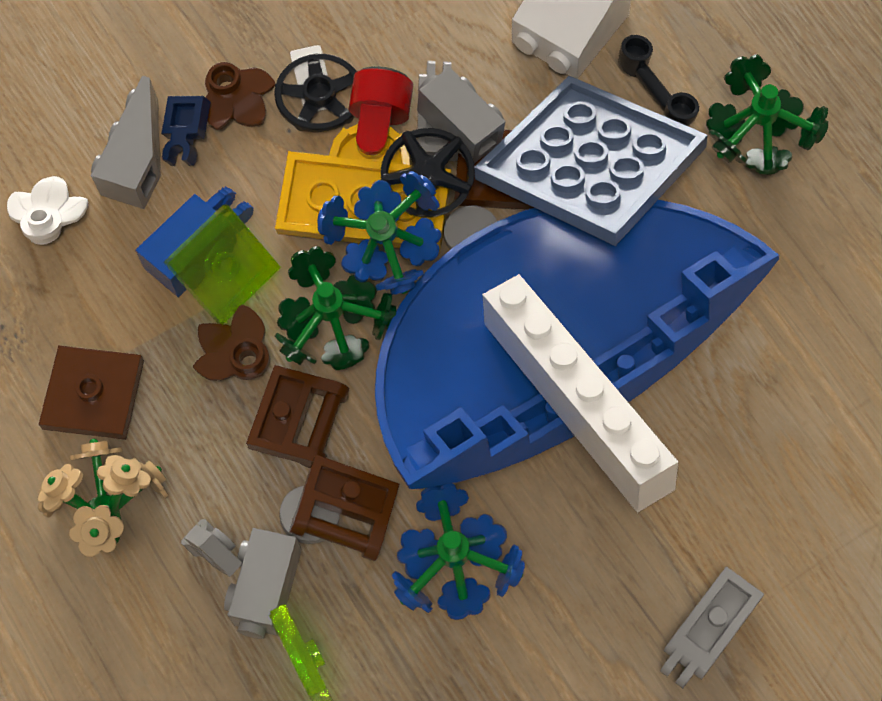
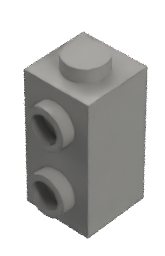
(454, 106)
(263, 581)

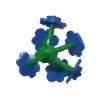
(382, 211)
(477, 542)

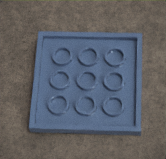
(591, 159)

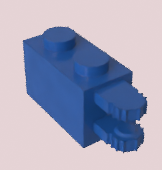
(178, 229)

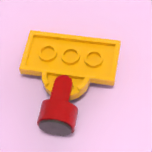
(355, 160)

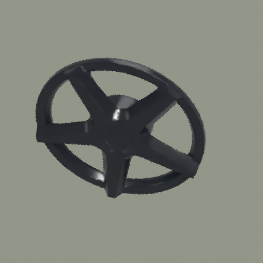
(317, 92)
(431, 166)

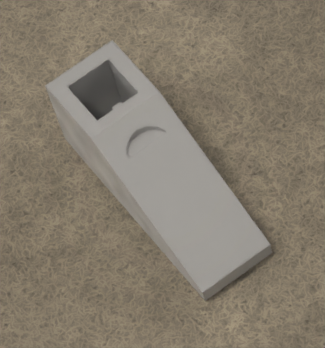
(131, 158)

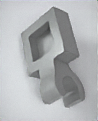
(213, 546)

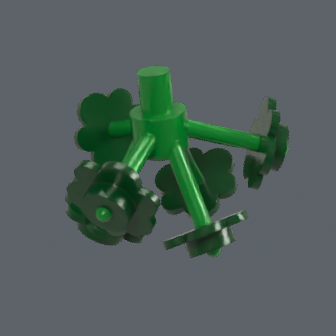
(770, 109)
(328, 304)

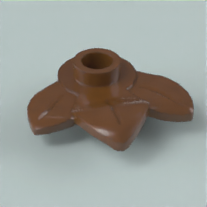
(239, 99)
(229, 345)

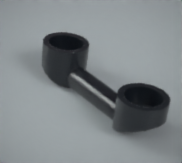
(634, 60)

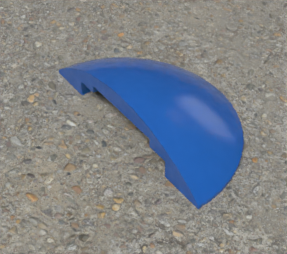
(458, 400)

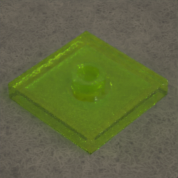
(222, 264)
(303, 655)

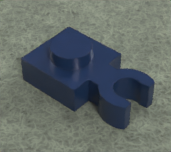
(183, 122)

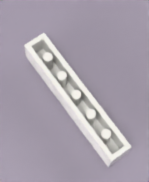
(580, 393)

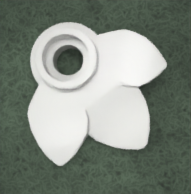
(45, 209)

